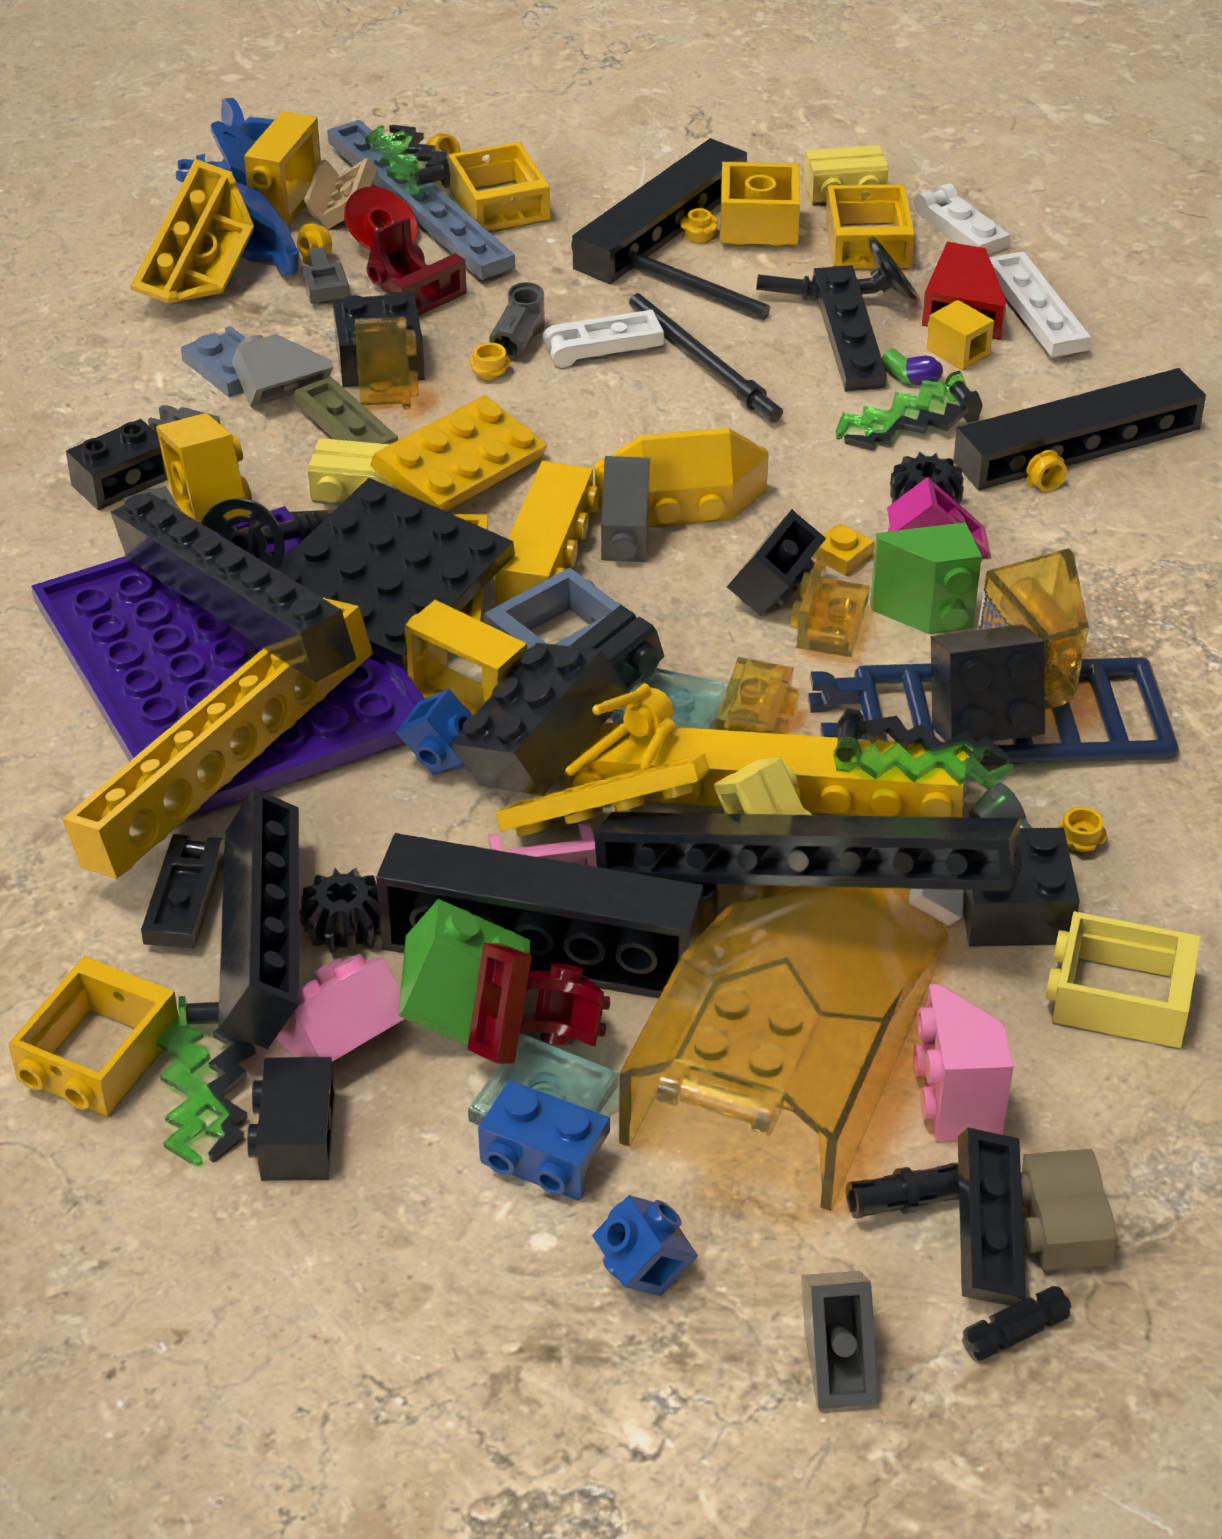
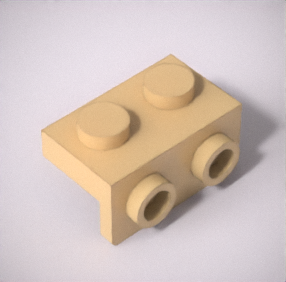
(331, 190)

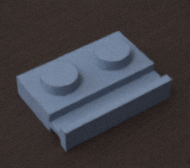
(213, 357)

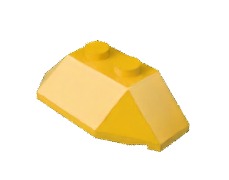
(197, 239)
(697, 474)

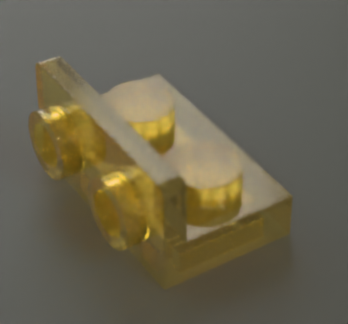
(758, 698)

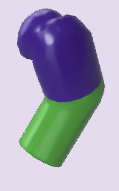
(913, 369)

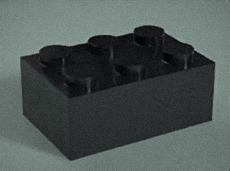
(538, 718)

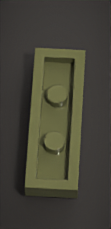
(341, 413)

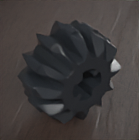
(914, 470)
(341, 910)

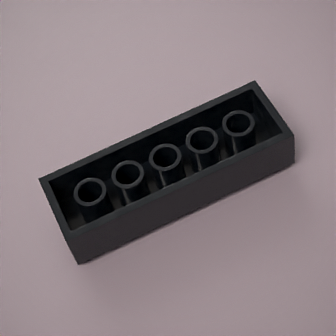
(607, 921)

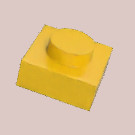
(845, 549)

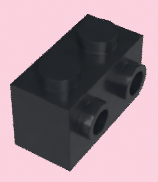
(117, 464)
(777, 563)

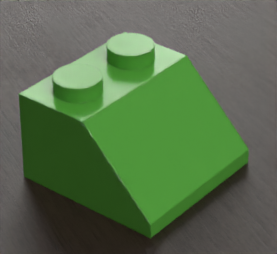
(927, 577)
(444, 967)

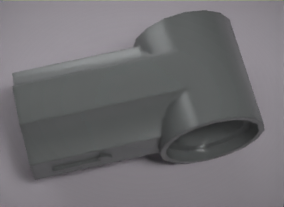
(521, 319)

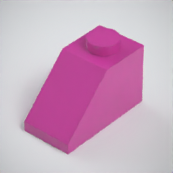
(930, 506)

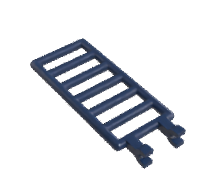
(863, 691)

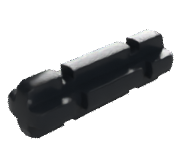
(1016, 1323)

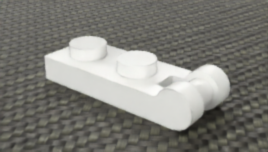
(960, 219)
(603, 337)

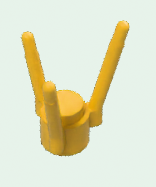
(646, 713)

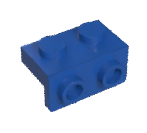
(541, 1139)

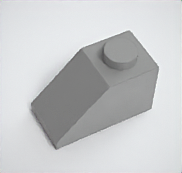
(276, 367)

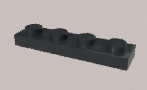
(849, 328)

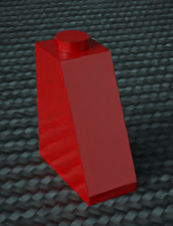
(966, 276)

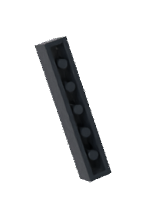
(652, 212)
(1080, 427)
(260, 920)

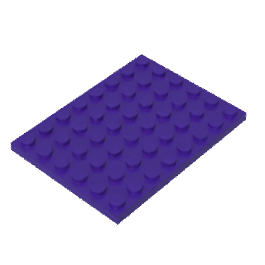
(159, 654)

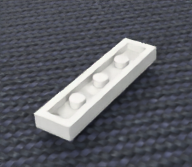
(1040, 305)

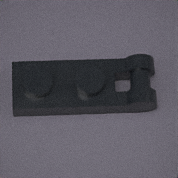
(182, 891)

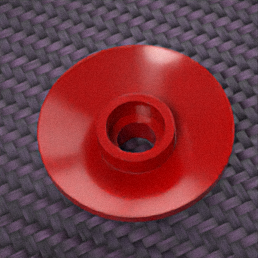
(375, 208)

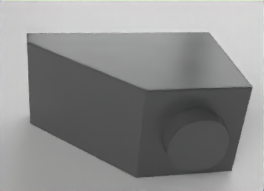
(625, 509)
(840, 1338)

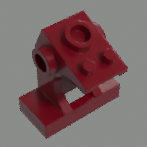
(401, 267)
(566, 1005)

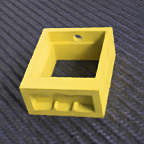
(1129, 947)

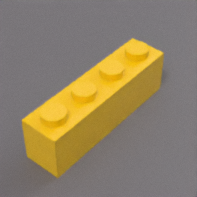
(548, 527)

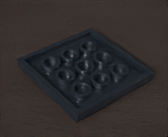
(395, 560)

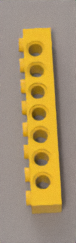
(199, 756)

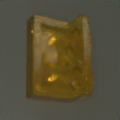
(383, 361)
(829, 613)

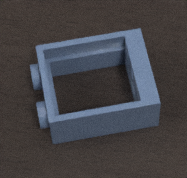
(548, 600)

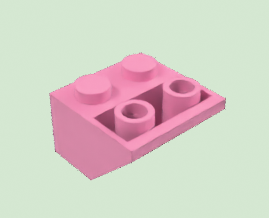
(342, 1008)
(962, 1064)

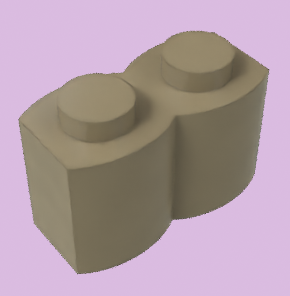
(1067, 1210)

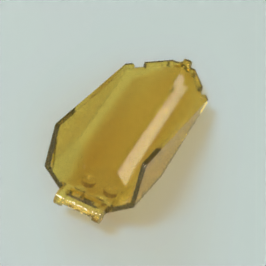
(792, 1006)

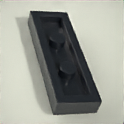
(991, 1217)

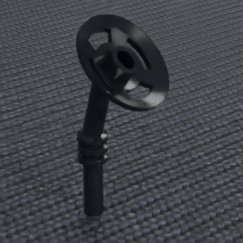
(884, 277)
(256, 536)

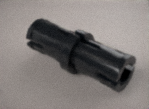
(903, 1190)

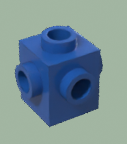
(432, 728)
(644, 1245)

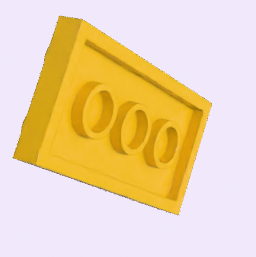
(459, 454)
(586, 800)

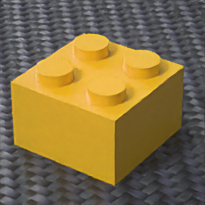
(760, 203)
(202, 465)

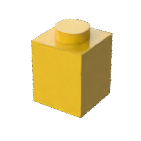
(960, 334)

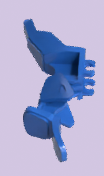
(271, 236)

